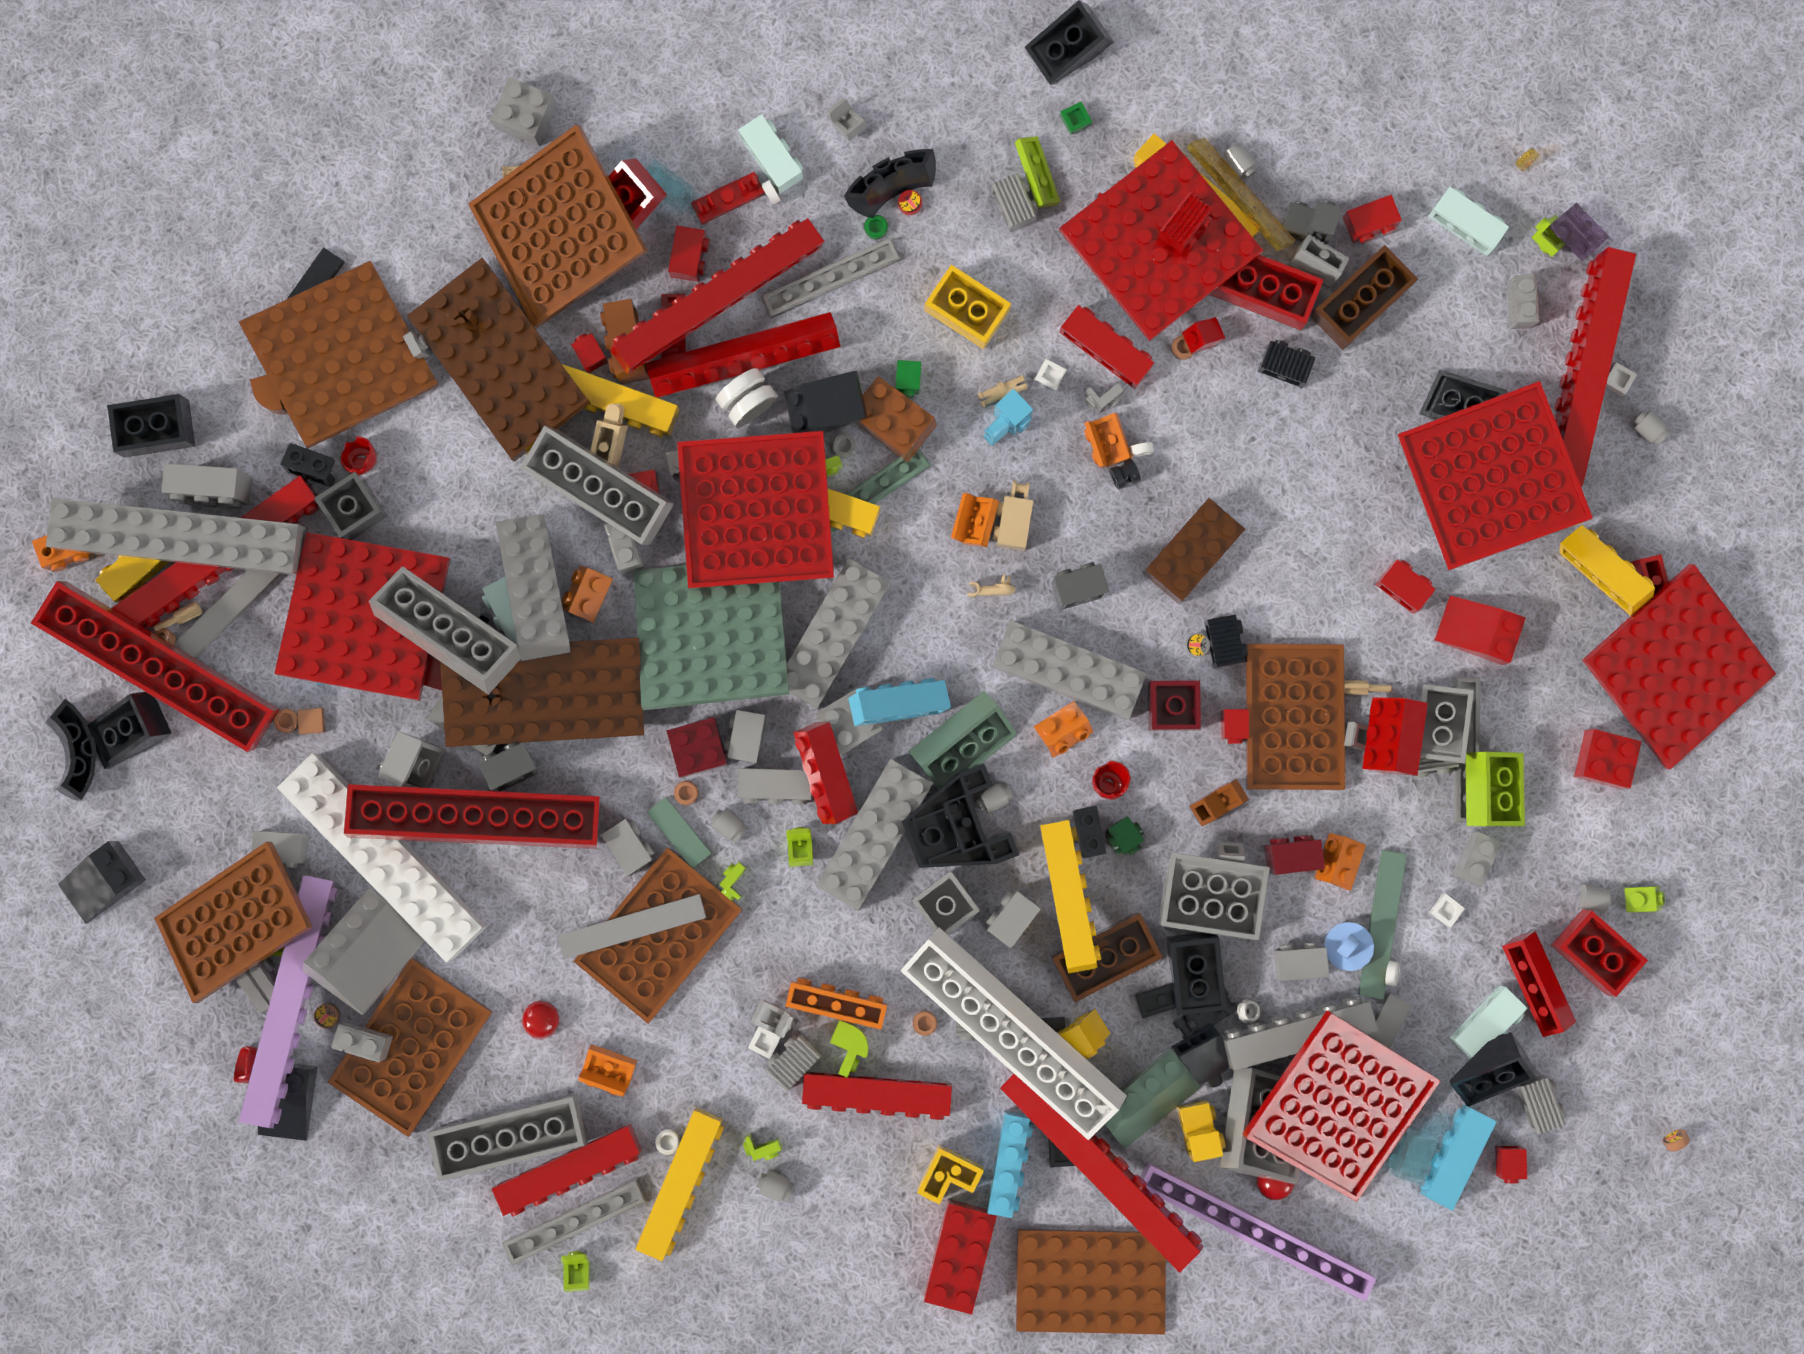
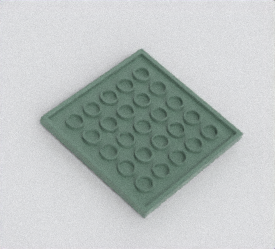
(707, 640)

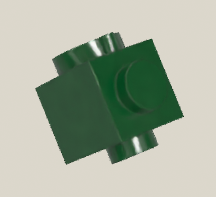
(1125, 836)

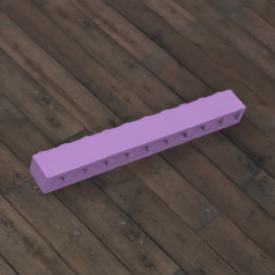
(287, 1010)
(1258, 1231)

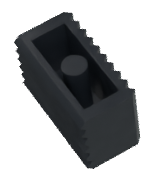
(1287, 363)
(1226, 641)

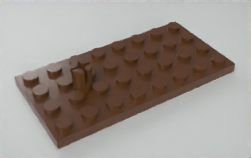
(498, 359)
(550, 698)

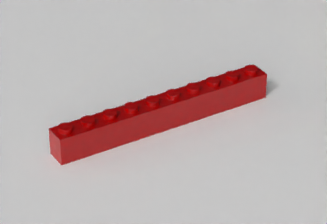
(716, 296)
(184, 579)
(1111, 1178)

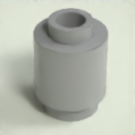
(1241, 161)
(1651, 427)
(994, 797)
(728, 825)
(775, 1186)

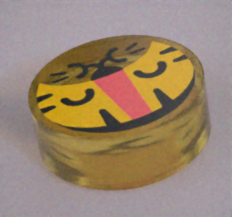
(1527, 159)

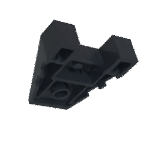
(947, 829)

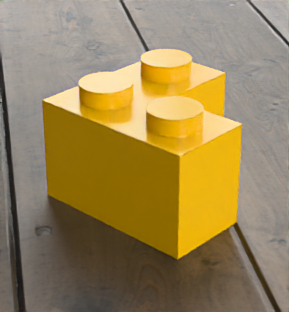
(1086, 1034)
(1198, 1130)
(948, 1167)

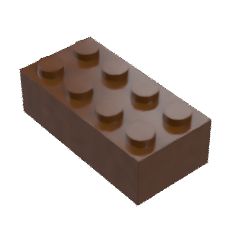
(1364, 297)
(1194, 551)
(1123, 950)

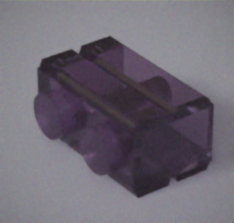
(1579, 231)

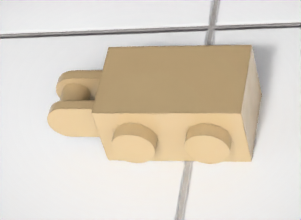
(610, 435)
(1015, 519)

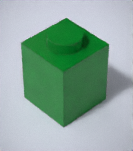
(908, 377)

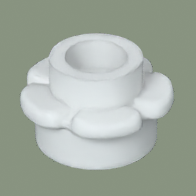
(1253, 1011)

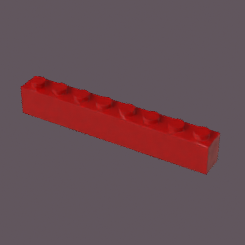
(743, 354)

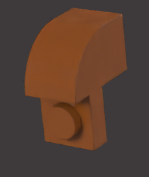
(266, 395)
(1219, 802)

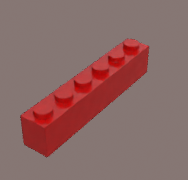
(877, 1094)
(567, 1169)

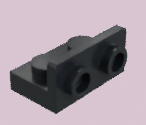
(309, 464)
(1089, 832)

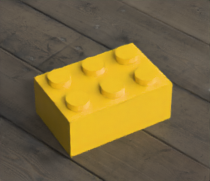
(967, 307)

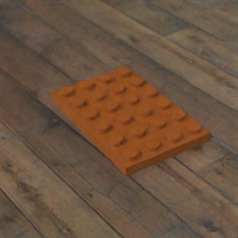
(1295, 717)
(233, 922)
(652, 967)
(431, 1033)
(1089, 1282)

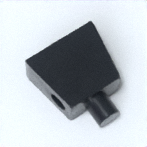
(1204, 1055)

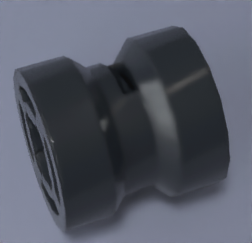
(1125, 474)

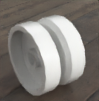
(746, 397)

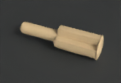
(181, 616)
(1357, 687)

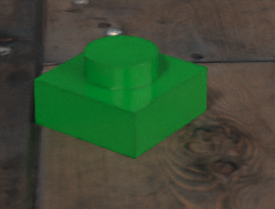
(1075, 118)

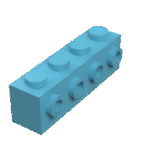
(899, 702)
(1457, 1156)
(1008, 1163)

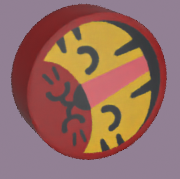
(910, 202)

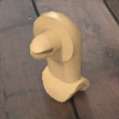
(1002, 589)

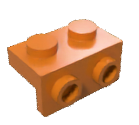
(1107, 441)
(974, 520)
(586, 593)
(1064, 729)
(1341, 861)
(607, 1070)

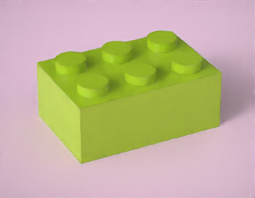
(1495, 789)

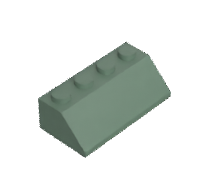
(963, 740)
(1151, 1097)

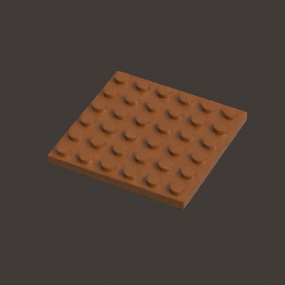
(557, 226)
(337, 354)

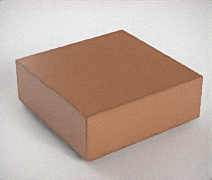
(311, 721)

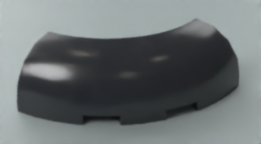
(890, 179)
(78, 749)

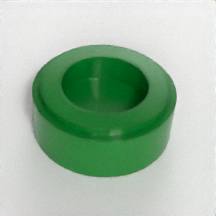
(876, 227)

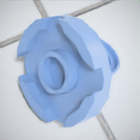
(1349, 946)

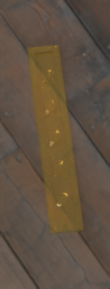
(1240, 194)

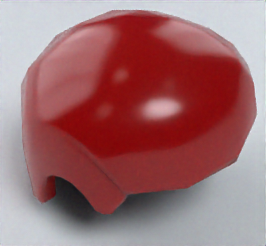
(359, 447)
(1117, 773)
(540, 1020)
(244, 1064)
(1274, 1189)

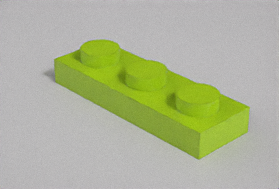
(1037, 172)

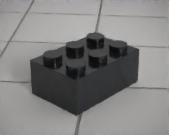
(151, 425)

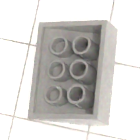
(1214, 896)
(363, 952)
(1241, 1155)

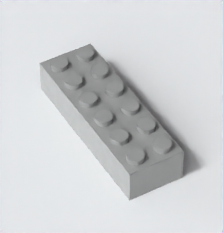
(597, 485)
(532, 587)
(445, 630)
(834, 632)
(1069, 670)
(873, 835)
(1287, 1034)
(507, 1137)

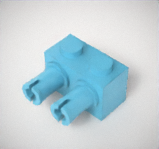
(1012, 415)

